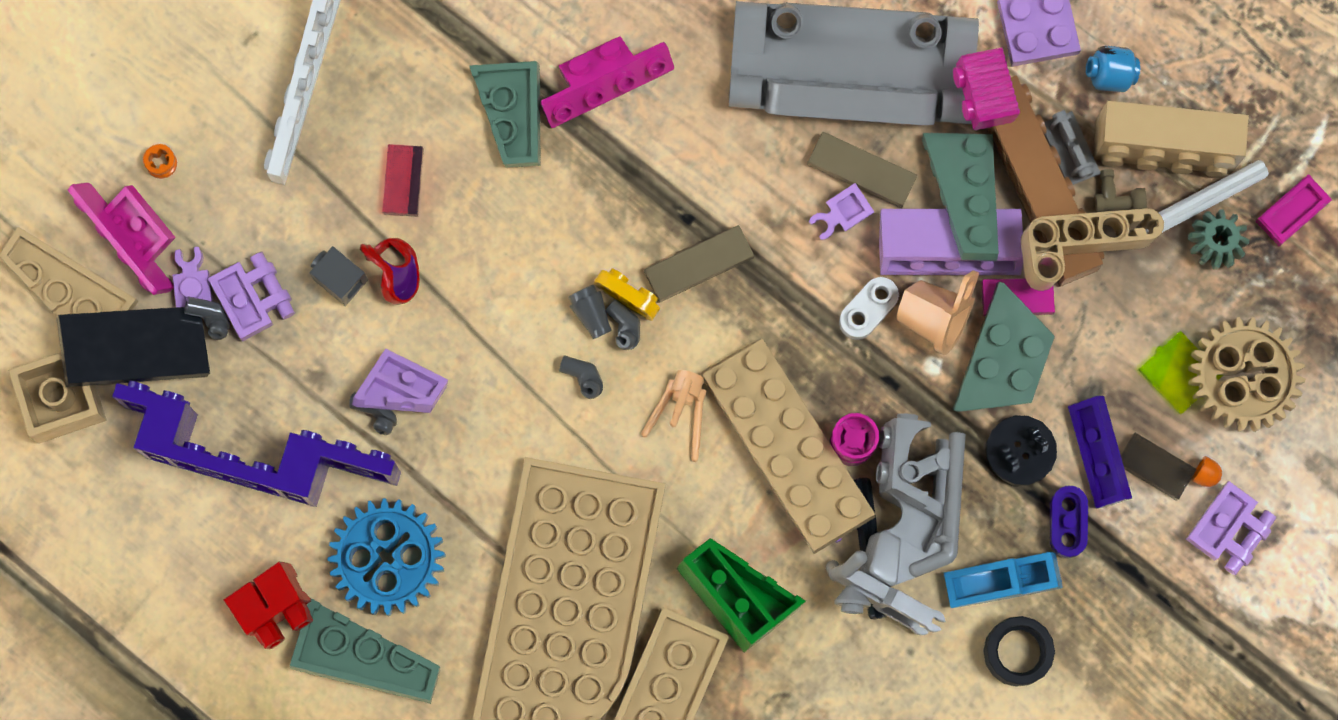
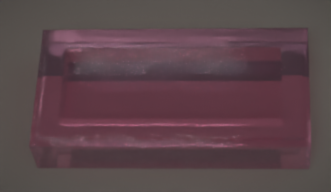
(403, 180)

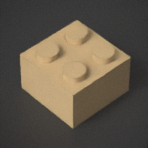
(49, 405)

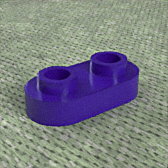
(1069, 522)

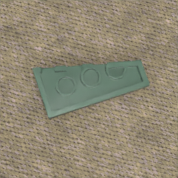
(967, 189)
(359, 656)

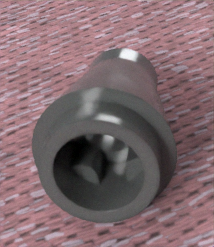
(590, 310)

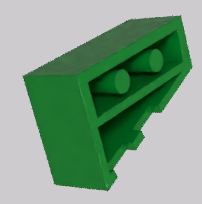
(737, 594)

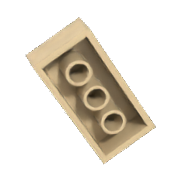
(1170, 138)

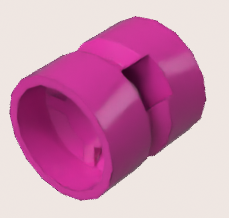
(854, 439)

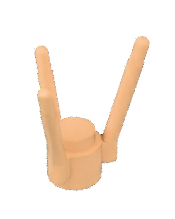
(685, 390)

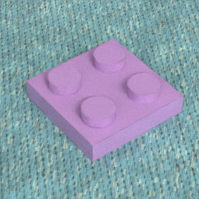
(1038, 30)

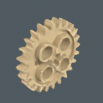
(1252, 404)

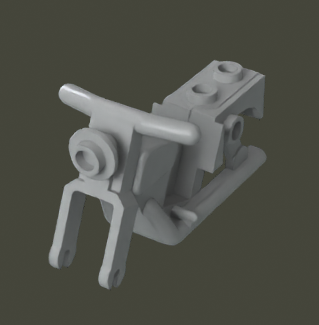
(922, 537)

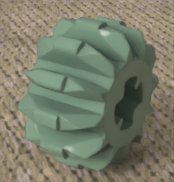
(1221, 226)

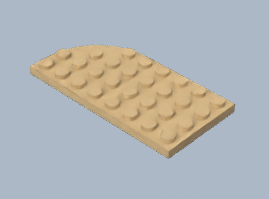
(569, 594)

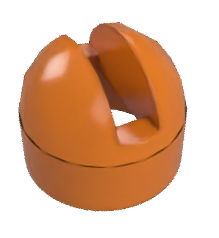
(1207, 472)

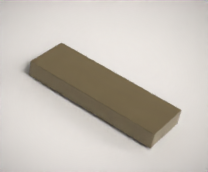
(863, 168)
(699, 263)

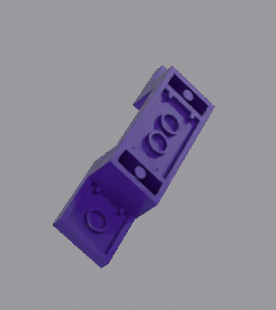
(304, 464)

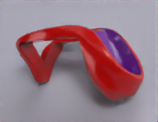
(398, 281)

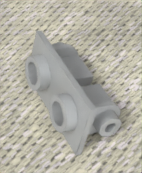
(1072, 147)

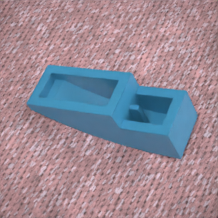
(1003, 580)

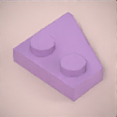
(400, 386)

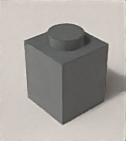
(337, 275)

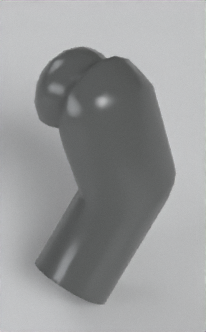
(212, 314)
(628, 325)
(586, 374)
(385, 418)

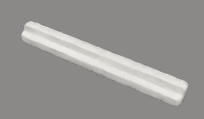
(1213, 194)

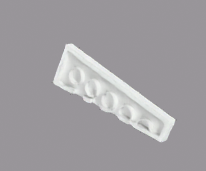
(301, 88)

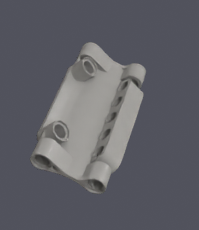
(849, 63)

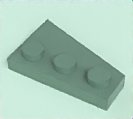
(513, 109)

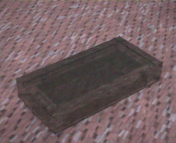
(1156, 466)

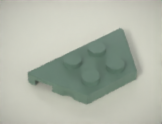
(1005, 356)

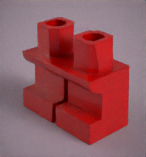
(268, 601)

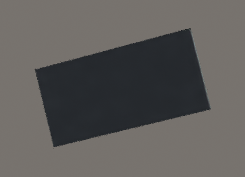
(131, 346)

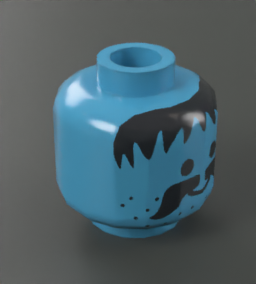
(1113, 68)

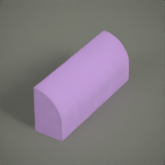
(924, 244)

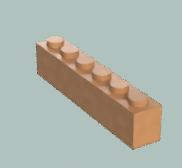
(1038, 179)

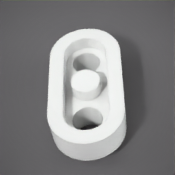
(869, 307)

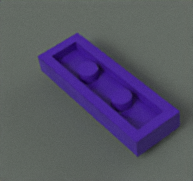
(1100, 452)

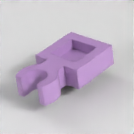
(846, 209)
(191, 280)

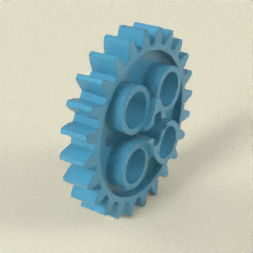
(363, 535)

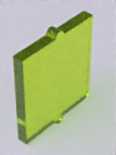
(1170, 372)

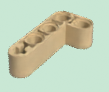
(1093, 239)

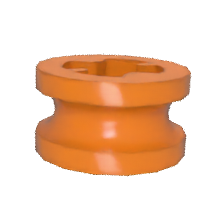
(156, 151)

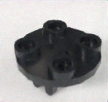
(1034, 440)

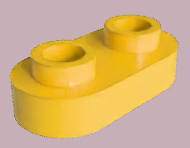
(640, 301)

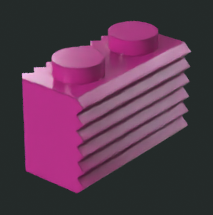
(986, 89)

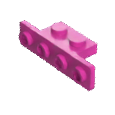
(603, 76)
(131, 229)

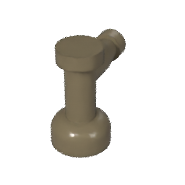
(1109, 202)

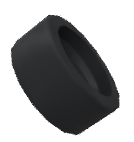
(1045, 643)

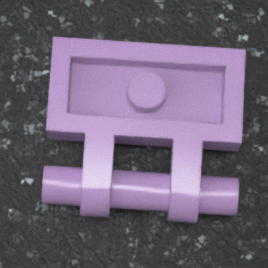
(241, 301)
(1223, 520)

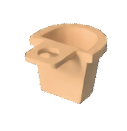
(937, 312)

